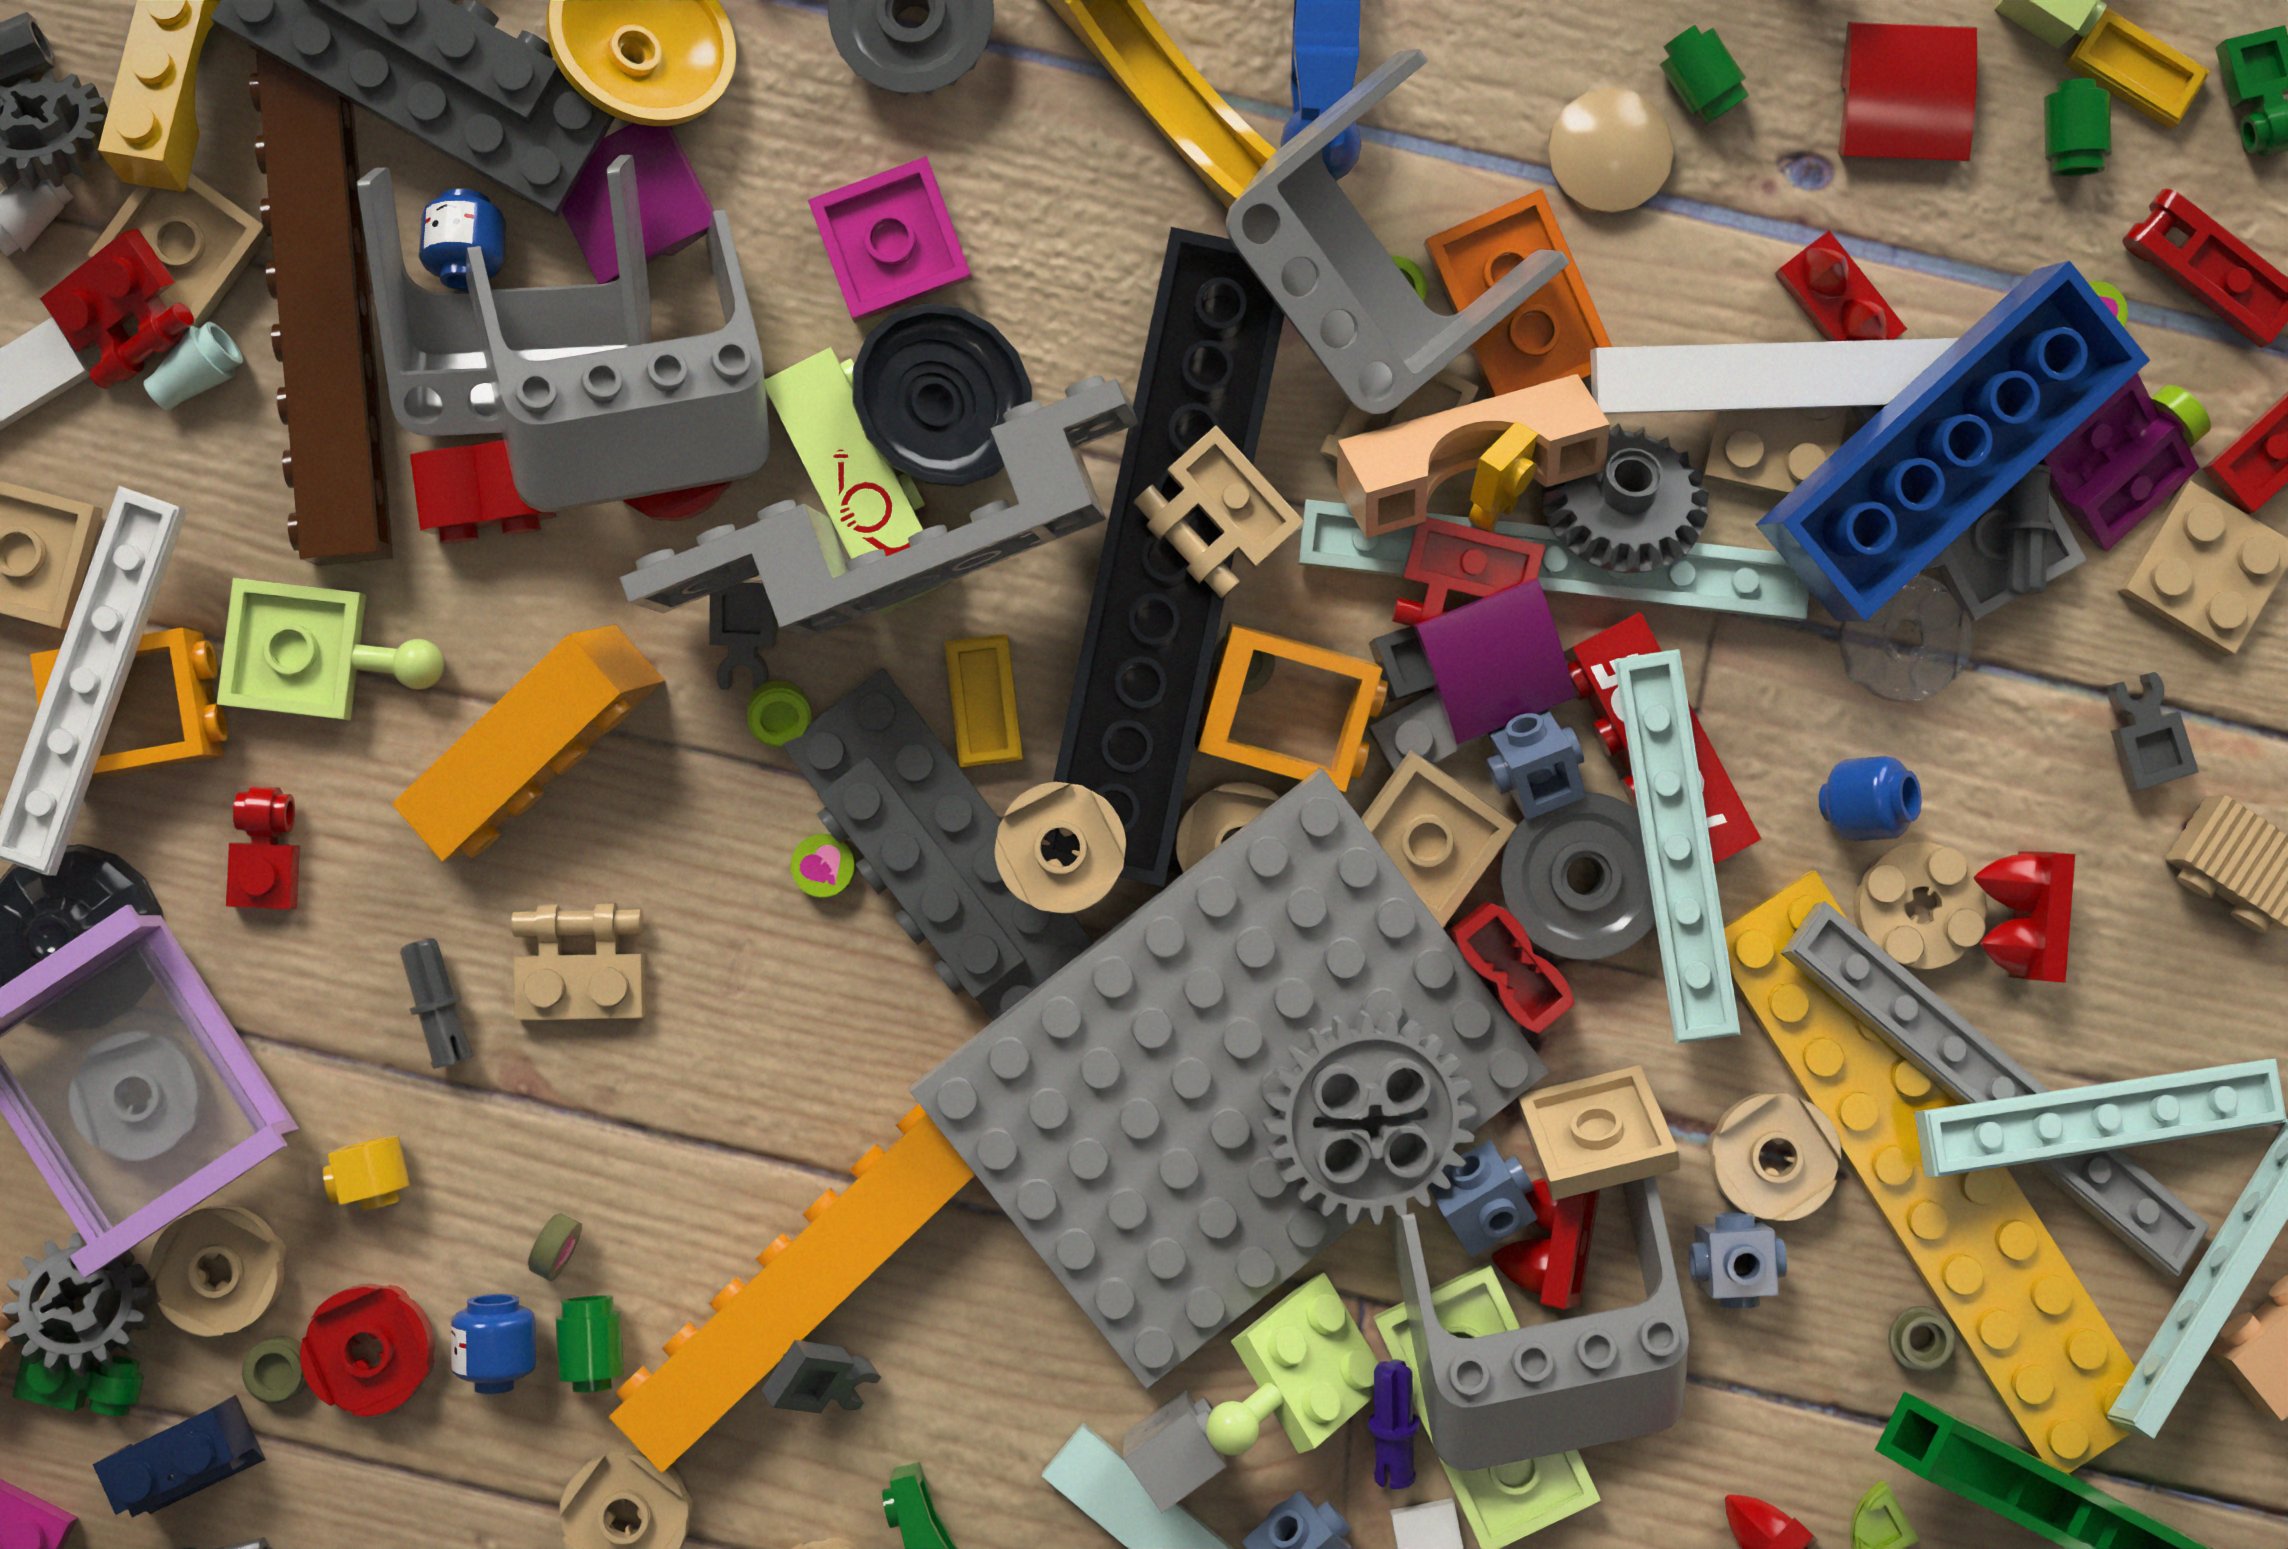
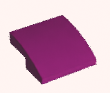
(669, 197)
(2119, 465)
(1495, 660)

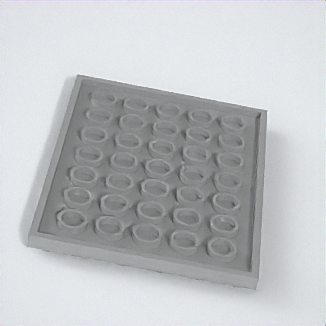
(1134, 1080)

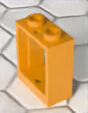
(1228, 684)
(202, 719)

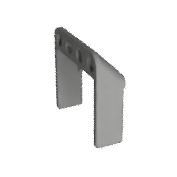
(1338, 277)
(433, 338)
(634, 414)
(1557, 1380)

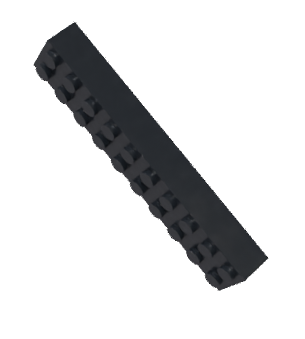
(1148, 618)

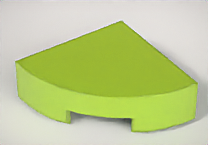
(1880, 1521)

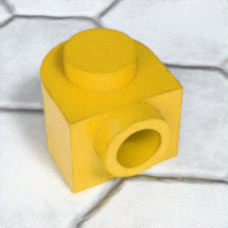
(366, 1173)

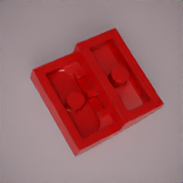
(1908, 91)

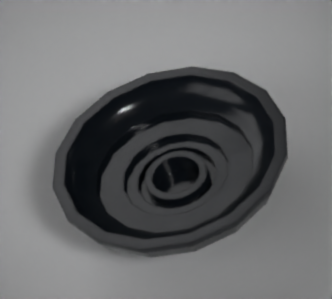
(933, 389)
(50, 911)

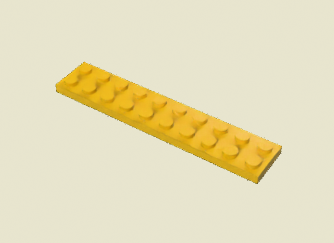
(1962, 1231)

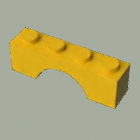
(152, 111)

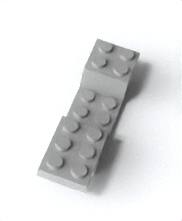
(805, 563)

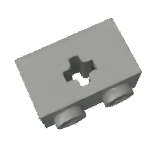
(1172, 1450)

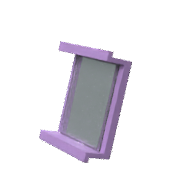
(130, 1084)

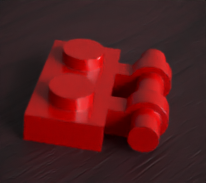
(108, 291)
(1462, 561)

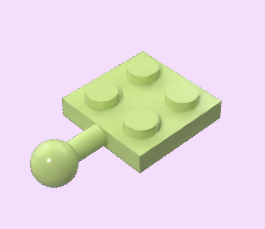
(302, 651)
(1307, 1368)

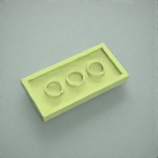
(1507, 1498)

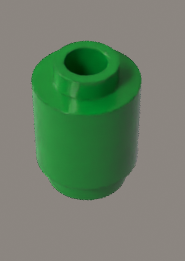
(1704, 73)
(2077, 128)
(589, 1343)

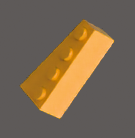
(527, 740)

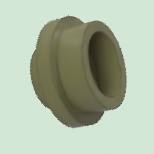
(1940, 1341)

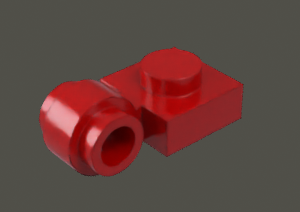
(263, 871)

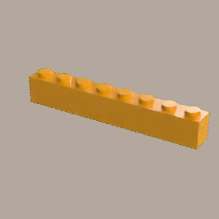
(792, 1292)

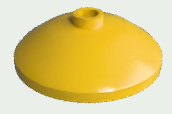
(679, 48)

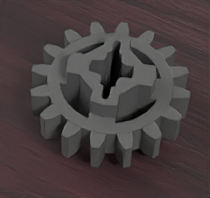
(49, 129)
(55, 1315)

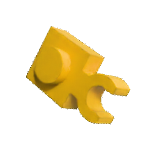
(1502, 476)

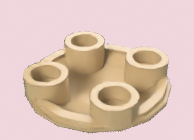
(1610, 150)

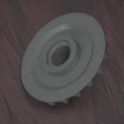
(913, 57)
(1628, 528)
(1537, 888)

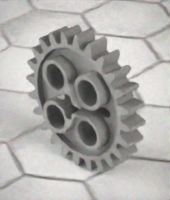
(1369, 1059)

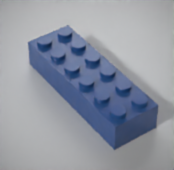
(1953, 442)

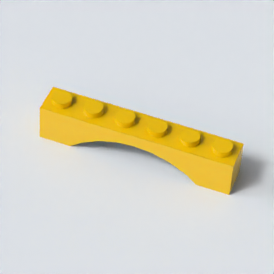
(1169, 92)

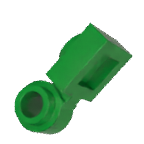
(2257, 73)
(109, 1390)

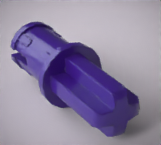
(1394, 1424)

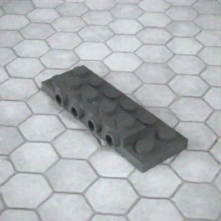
(440, 79)
(930, 844)

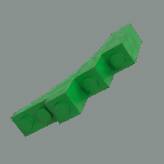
(2017, 1483)

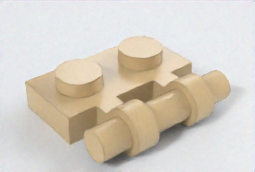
(1233, 498)
(581, 984)

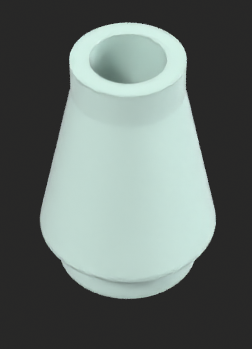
(194, 365)

